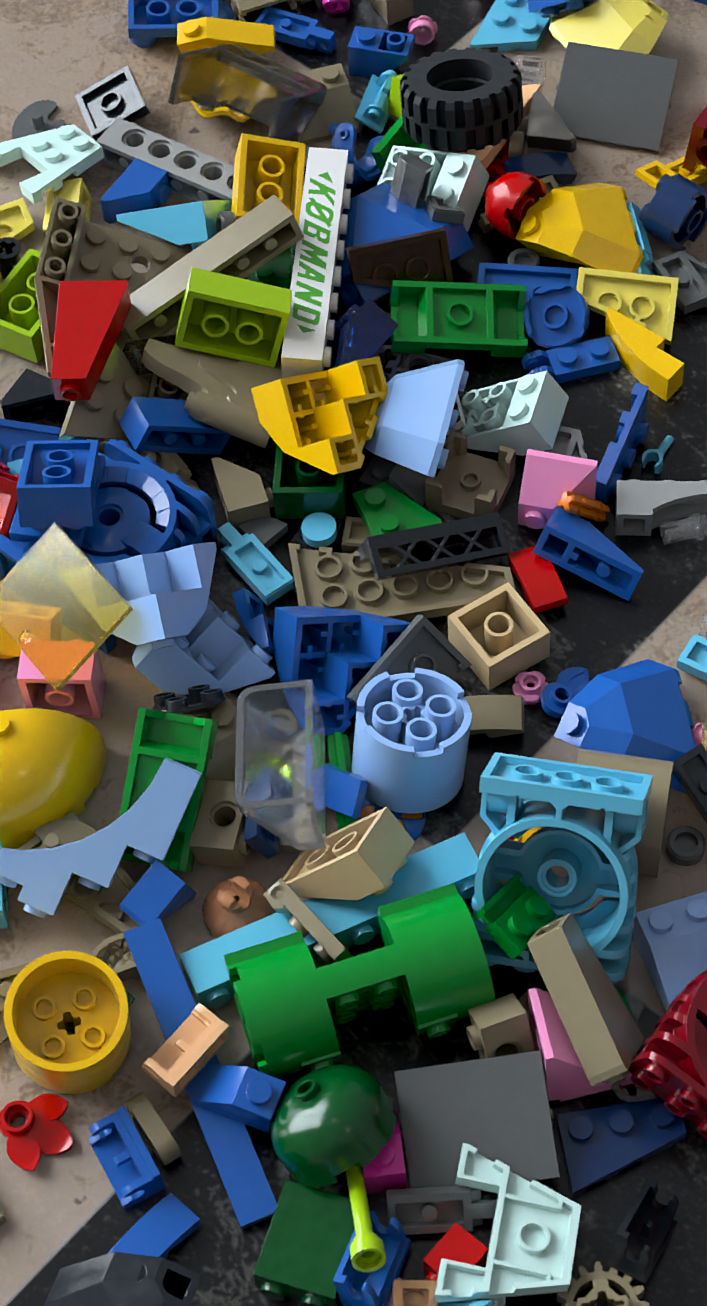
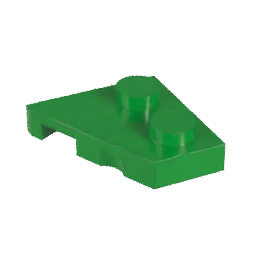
(390, 511)

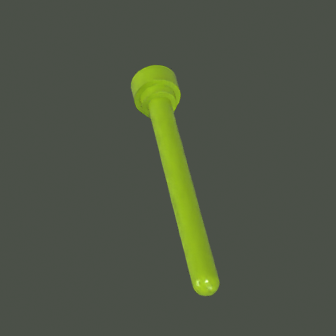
(367, 1248)

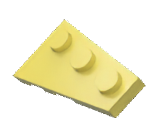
(640, 297)

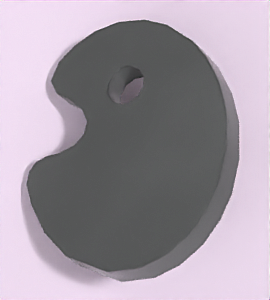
(35, 119)

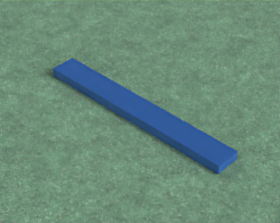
(225, 1137)

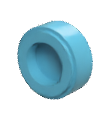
(319, 529)

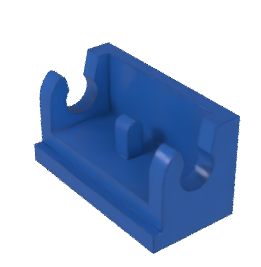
(125, 1158)
(373, 1287)

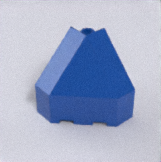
(379, 217)

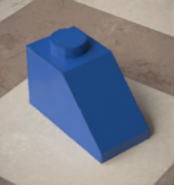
(137, 189)
(240, 1094)

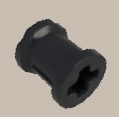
(11, 257)

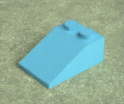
(181, 223)

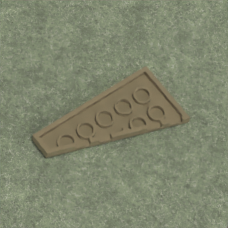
(345, 582)

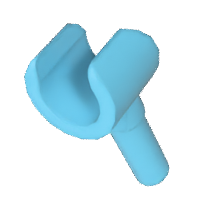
(657, 454)

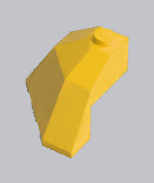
(584, 227)
(324, 413)

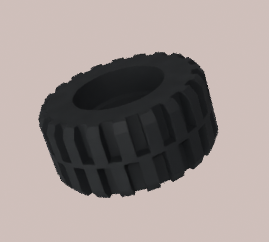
(462, 99)

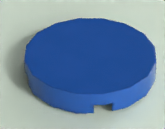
(556, 316)

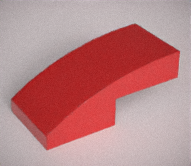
(538, 580)

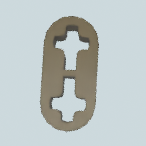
(153, 1129)

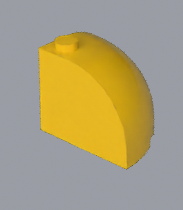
(45, 769)

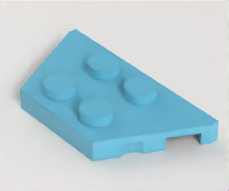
(511, 27)

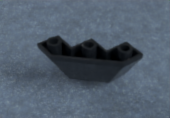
(124, 1281)

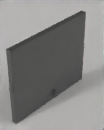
(615, 95)
(481, 1102)

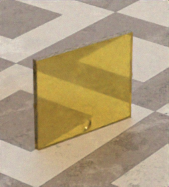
(59, 606)

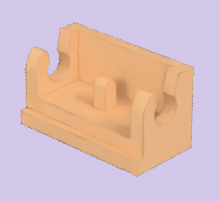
(187, 1050)

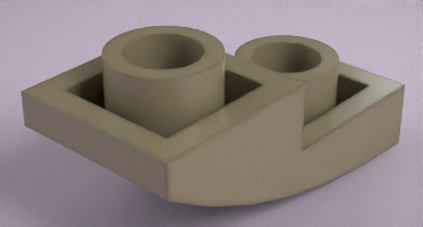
(496, 715)

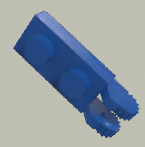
(574, 360)

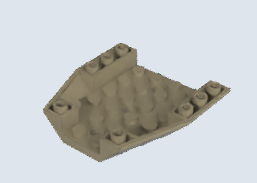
(94, 252)

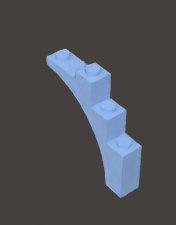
(146, 827)

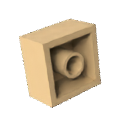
(499, 635)

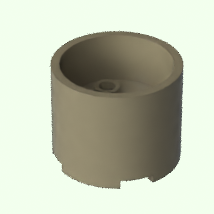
(650, 846)

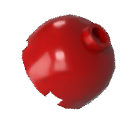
(510, 199)

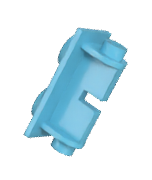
(375, 102)

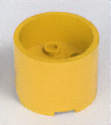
(60, 991)

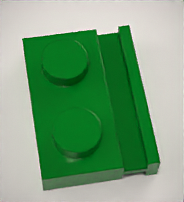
(514, 915)

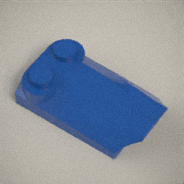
(159, 18)

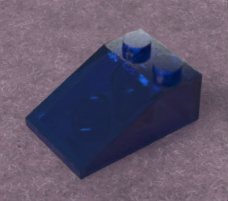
(360, 333)

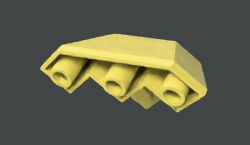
(612, 24)

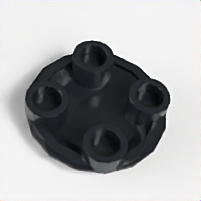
(198, 700)

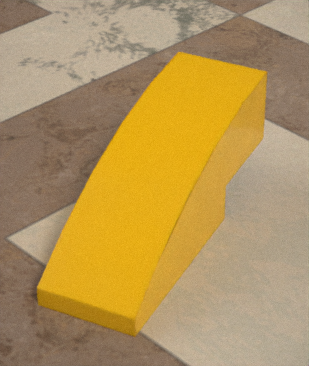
(644, 355)

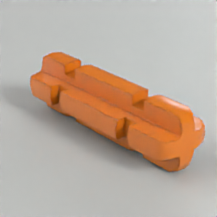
(583, 506)

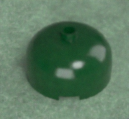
(331, 1123)

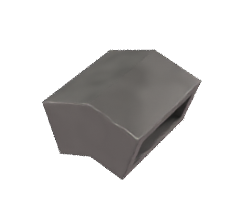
(411, 180)

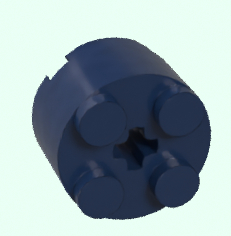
(676, 211)

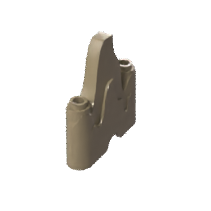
(216, 387)

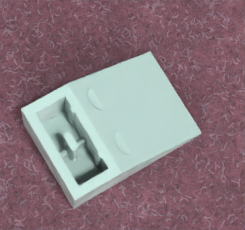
(454, 177)
(514, 414)

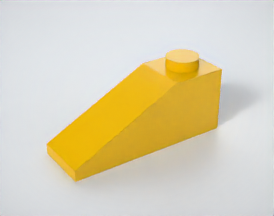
(212, 31)

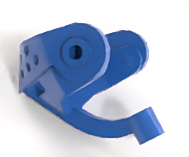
(345, 139)

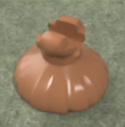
(225, 914)

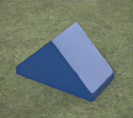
(156, 895)

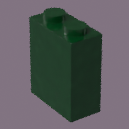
(305, 1246)

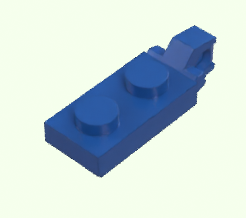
(298, 30)

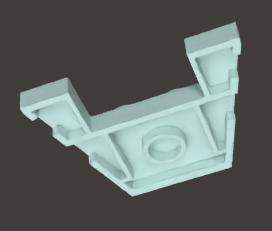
(54, 154)
(529, 1239)

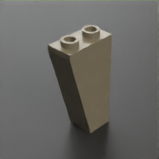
(586, 1001)

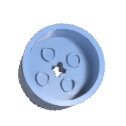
(411, 740)

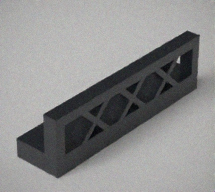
(434, 538)

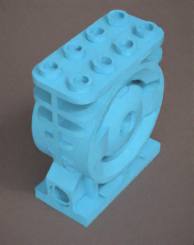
(585, 816)

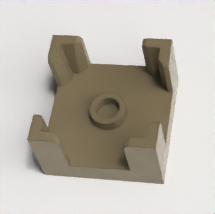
(470, 482)

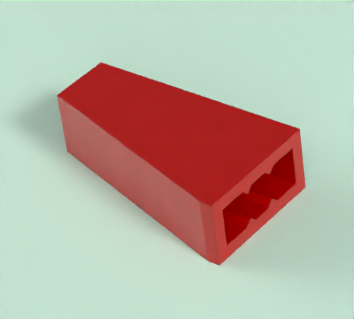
(85, 334)

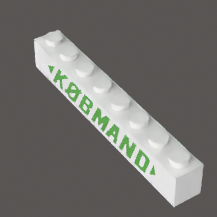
(316, 262)

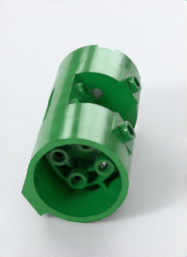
(427, 961)

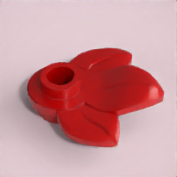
(40, 1134)

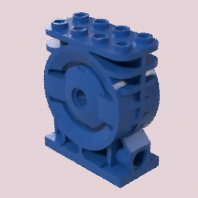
(123, 516)

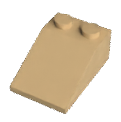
(355, 860)

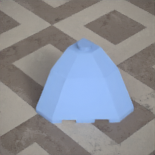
(164, 590)

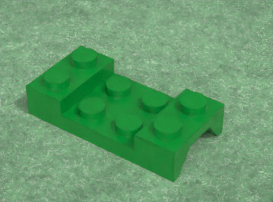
(458, 317)
(185, 741)

